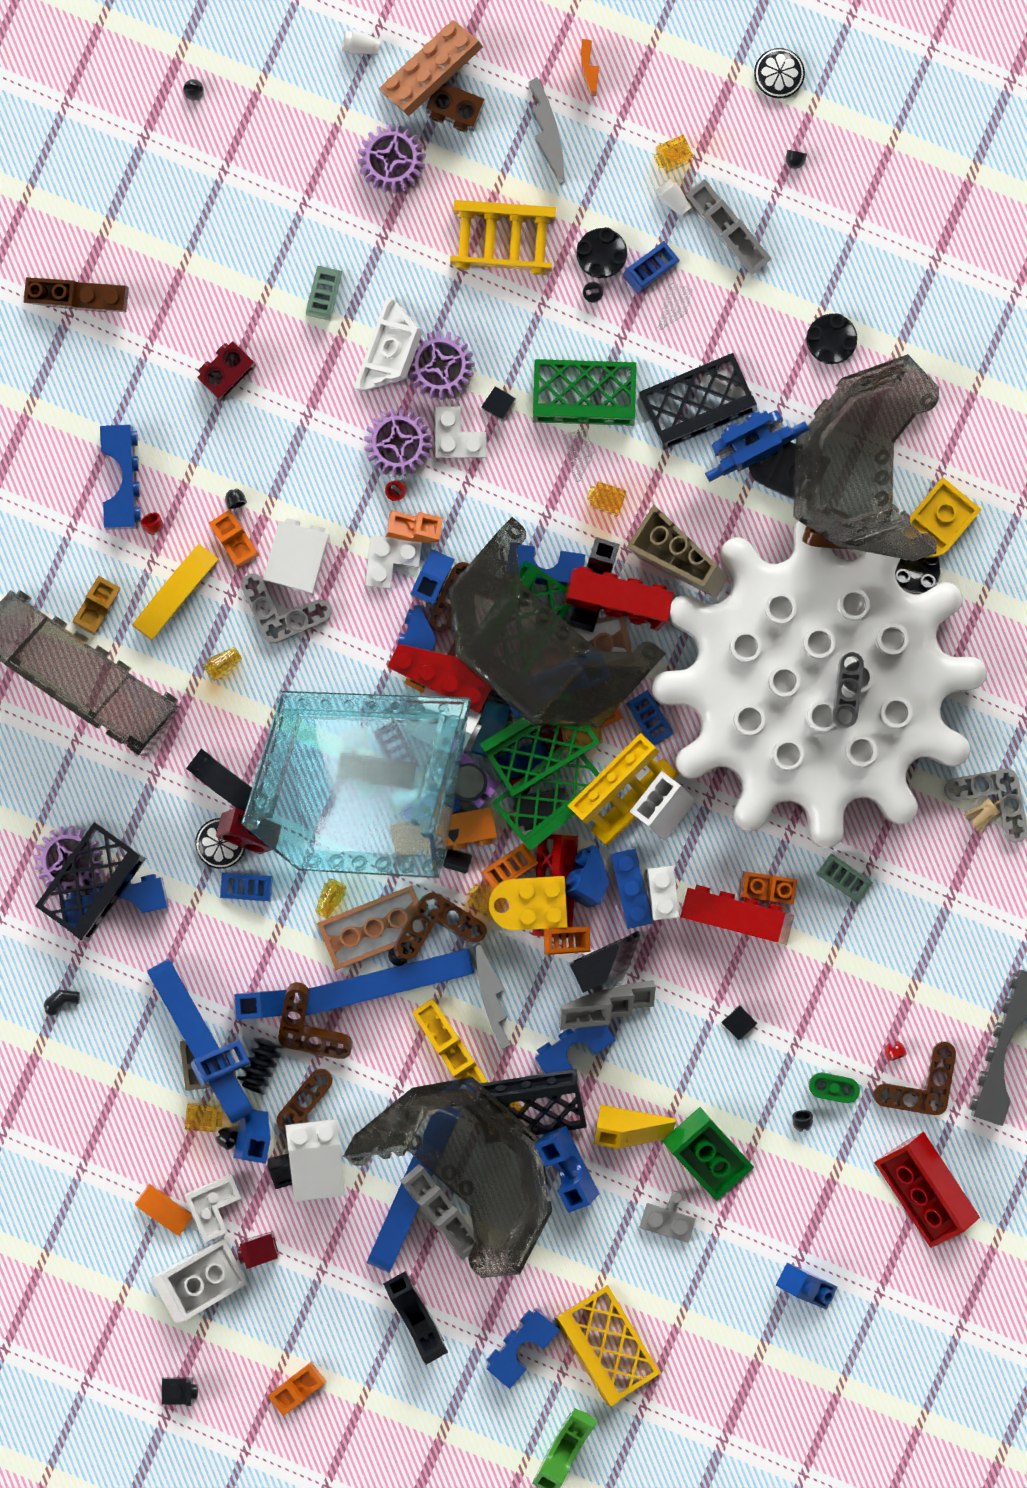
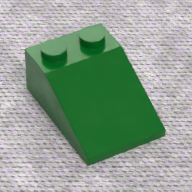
(708, 1154)

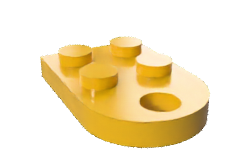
(944, 515)
(532, 903)

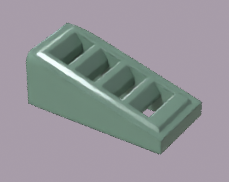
(320, 313)
(831, 859)

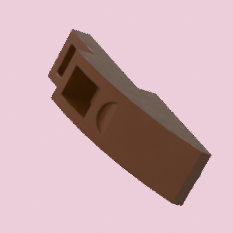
(76, 295)

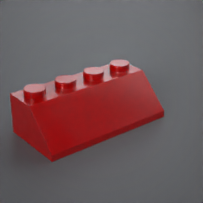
(927, 1190)

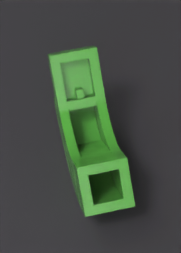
(564, 1449)

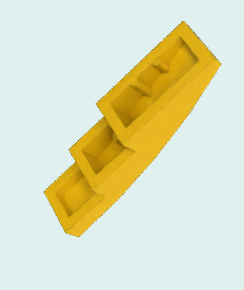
(175, 592)
(447, 1042)

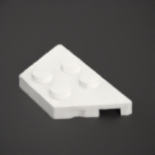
(389, 349)

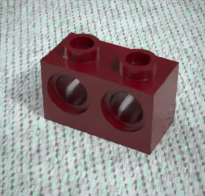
(231, 375)
(233, 831)

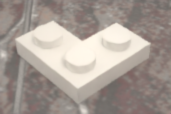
(451, 441)
(385, 553)
(205, 1204)

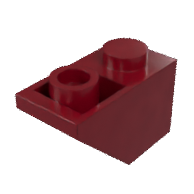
(258, 1250)

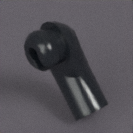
(58, 998)

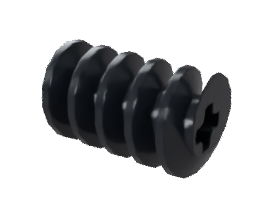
(259, 1065)

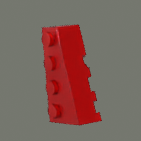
(619, 597)
(440, 673)
(736, 915)

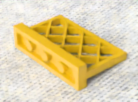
(589, 1359)

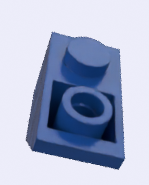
(432, 577)
(418, 632)
(588, 879)
(259, 1004)
(253, 1137)
(806, 1286)

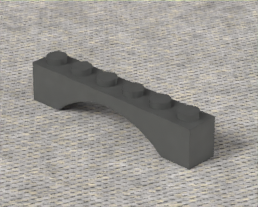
(992, 1098)

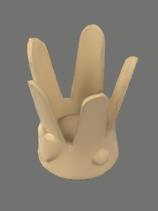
(985, 813)

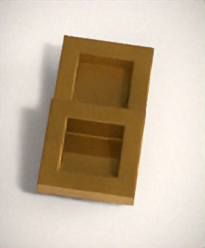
(96, 605)

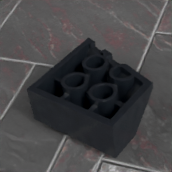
(604, 963)

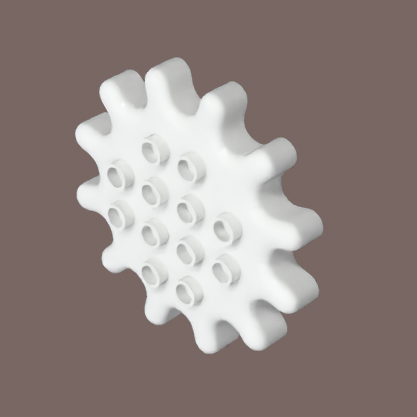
(771, 679)

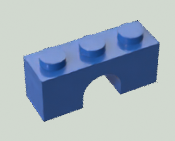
(560, 571)
(631, 888)
(554, 1057)
(577, 1185)
(535, 1328)

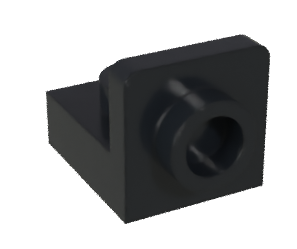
(179, 1391)

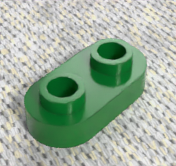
(833, 1087)

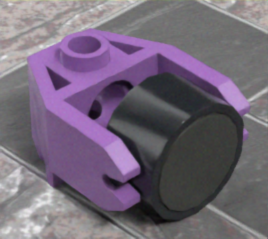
(474, 783)

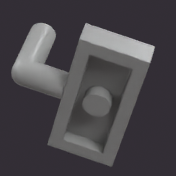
(668, 1221)

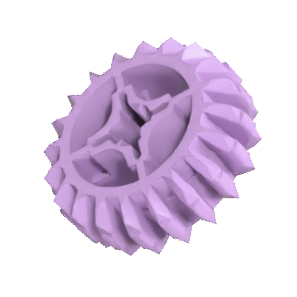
(396, 136)
(451, 360)
(409, 440)
(62, 849)

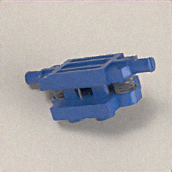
(738, 436)

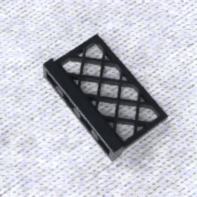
(701, 422)
(106, 897)
(533, 1087)

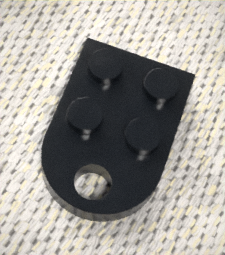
(778, 471)

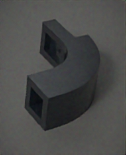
(600, 560)
(220, 779)
(416, 1317)

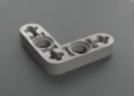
(273, 617)
(994, 787)

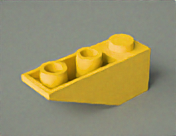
(628, 1128)

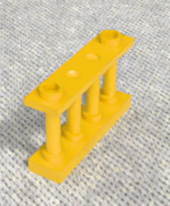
(517, 214)
(612, 781)

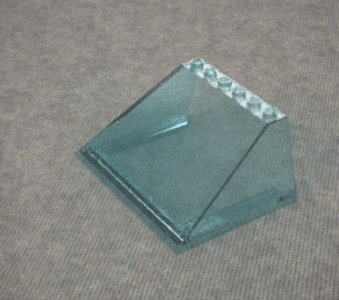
(359, 782)

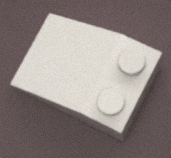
(315, 1160)
(199, 1281)

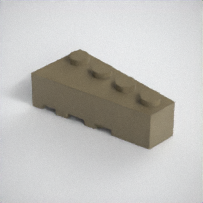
(672, 551)

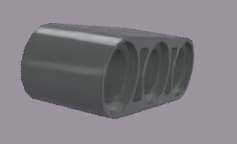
(854, 678)

